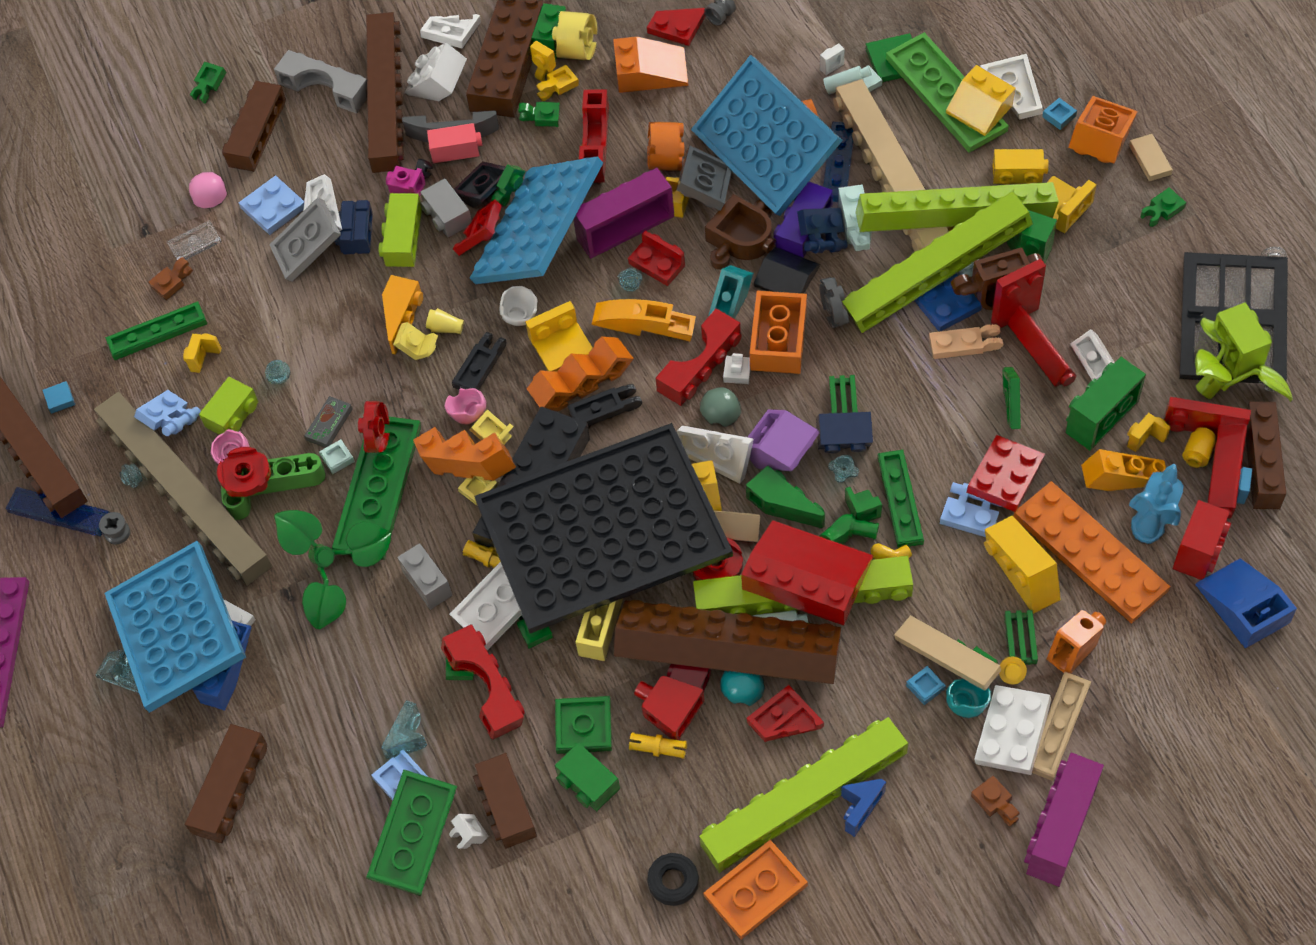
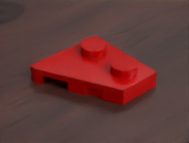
(676, 25)
(480, 228)
(784, 716)

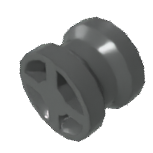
(114, 534)

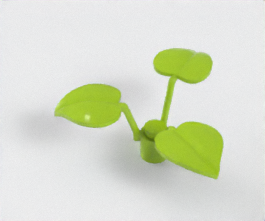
(1218, 377)

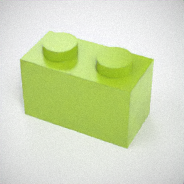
(229, 407)

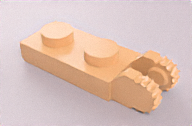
(964, 341)

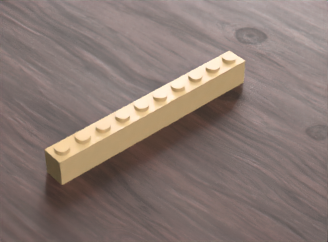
(881, 150)

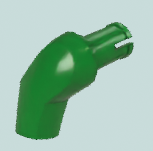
(847, 526)

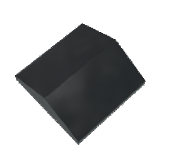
(479, 183)
(785, 272)

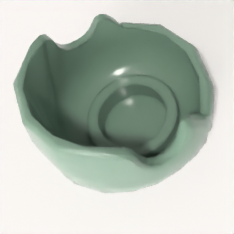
(720, 406)

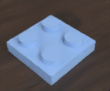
(272, 205)

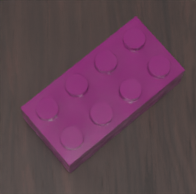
(624, 213)
(1062, 818)

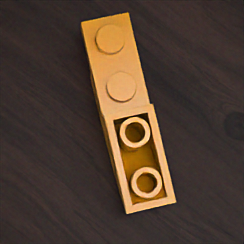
(637, 315)

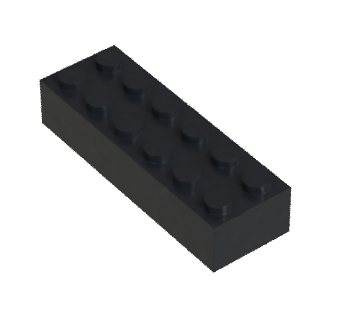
(548, 442)

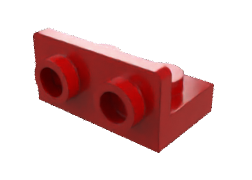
(657, 258)

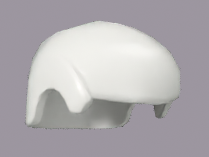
(518, 305)

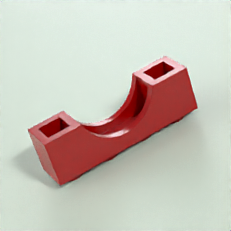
(595, 128)
(680, 379)
(467, 652)

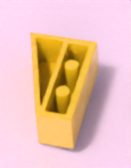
(1024, 563)

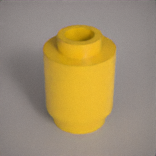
(1199, 447)

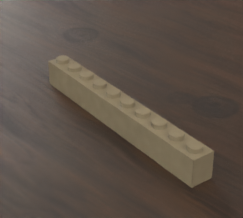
(183, 489)

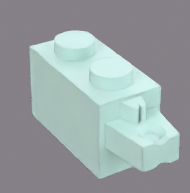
(848, 201)

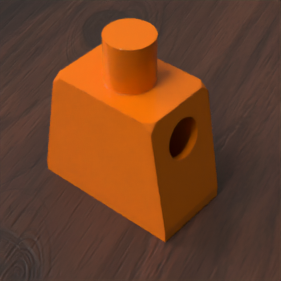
(1083, 634)

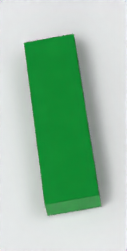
(156, 330)
(900, 498)

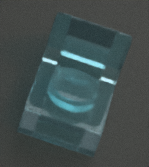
(117, 670)
(401, 733)

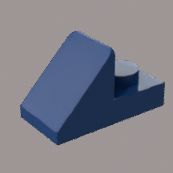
(865, 798)

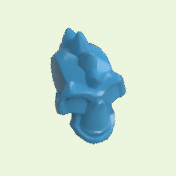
(1157, 505)

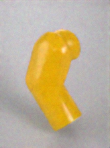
(881, 551)

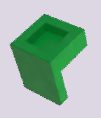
(863, 504)

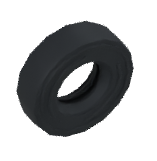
(673, 896)

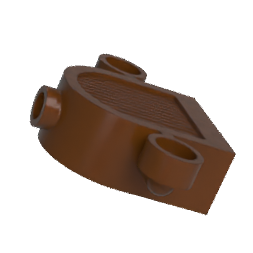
(739, 231)
(988, 271)

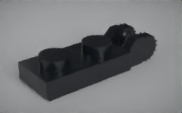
(479, 363)
(605, 405)

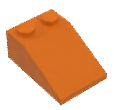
(648, 64)
(1102, 130)

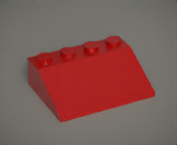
(806, 572)

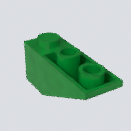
(780, 499)

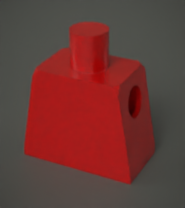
(670, 704)

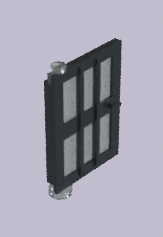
(1224, 281)

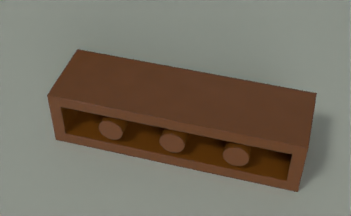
(254, 126)
(1265, 456)
(226, 784)

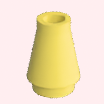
(442, 322)

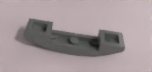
(417, 126)

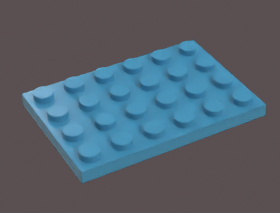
(766, 135)
(536, 221)
(174, 626)

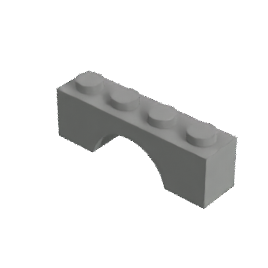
(300, 71)

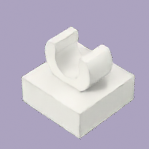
(737, 369)
(469, 829)

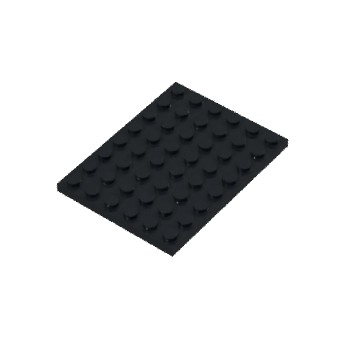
(602, 527)

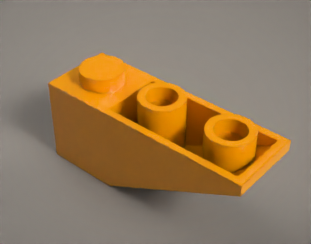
(400, 302)
(1119, 471)

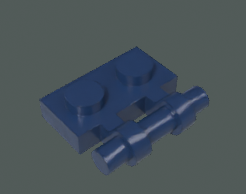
(822, 222)

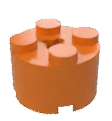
(665, 146)

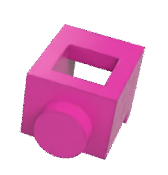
(405, 180)

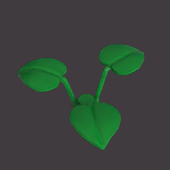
(297, 533)

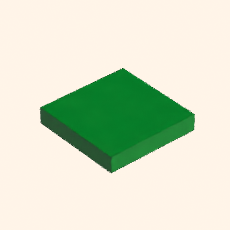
(877, 54)
(583, 721)

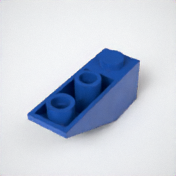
(219, 688)

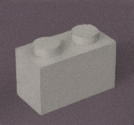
(445, 207)
(425, 576)

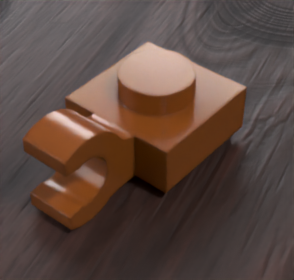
(170, 281)
(995, 798)

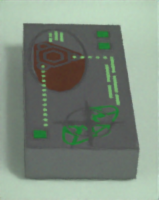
(328, 422)

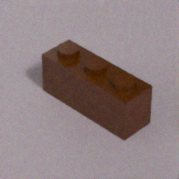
(504, 801)

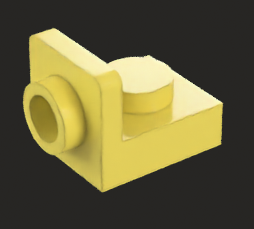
(415, 342)

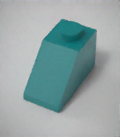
(731, 290)

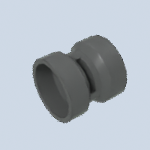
(717, 11)

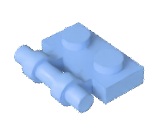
(168, 412)
(968, 516)

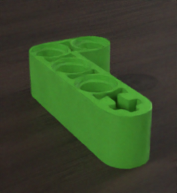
(310, 474)

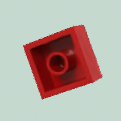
(1202, 540)

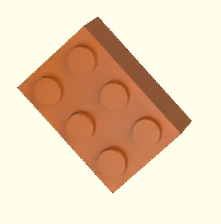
(778, 332)

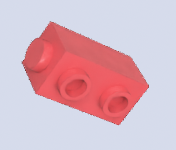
(454, 143)

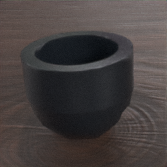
(424, 165)

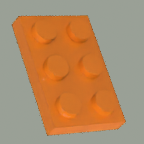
(755, 889)

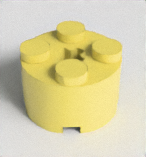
(575, 35)

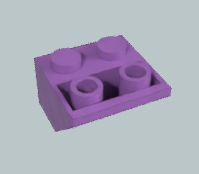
(780, 440)

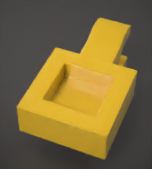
(543, 58)
(559, 80)

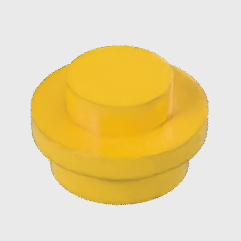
(1012, 670)

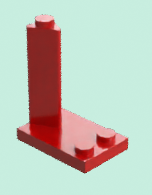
(1014, 300)
(1230, 428)

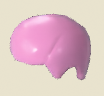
(207, 190)
(466, 406)
(225, 443)

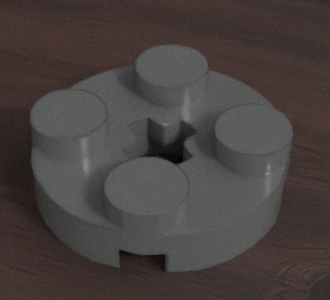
(831, 298)

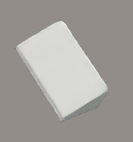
(1092, 353)

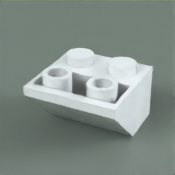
(436, 73)

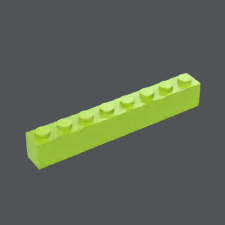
(945, 206)
(937, 261)
(884, 580)
(802, 794)

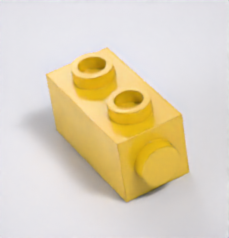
(1019, 166)

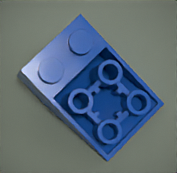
(1247, 601)

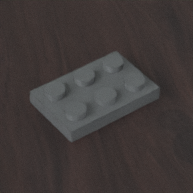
(704, 178)

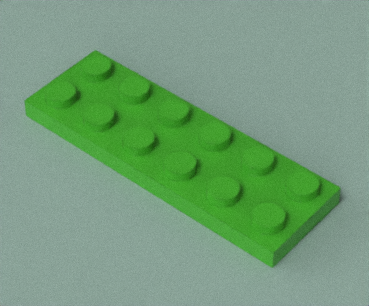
(935, 82)

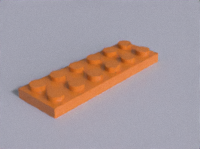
(1091, 552)

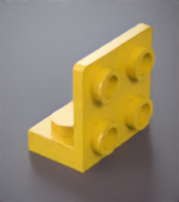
(1071, 202)
(557, 335)

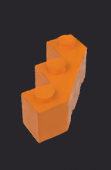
(580, 374)
(463, 457)

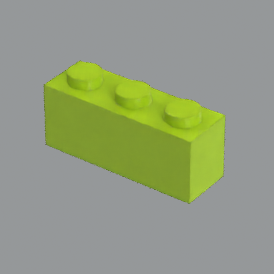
(401, 230)

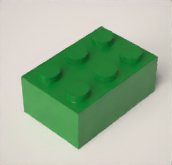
(1104, 402)

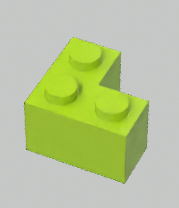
(1244, 339)

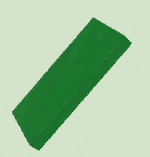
(411, 832)

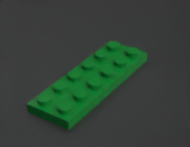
(379, 481)

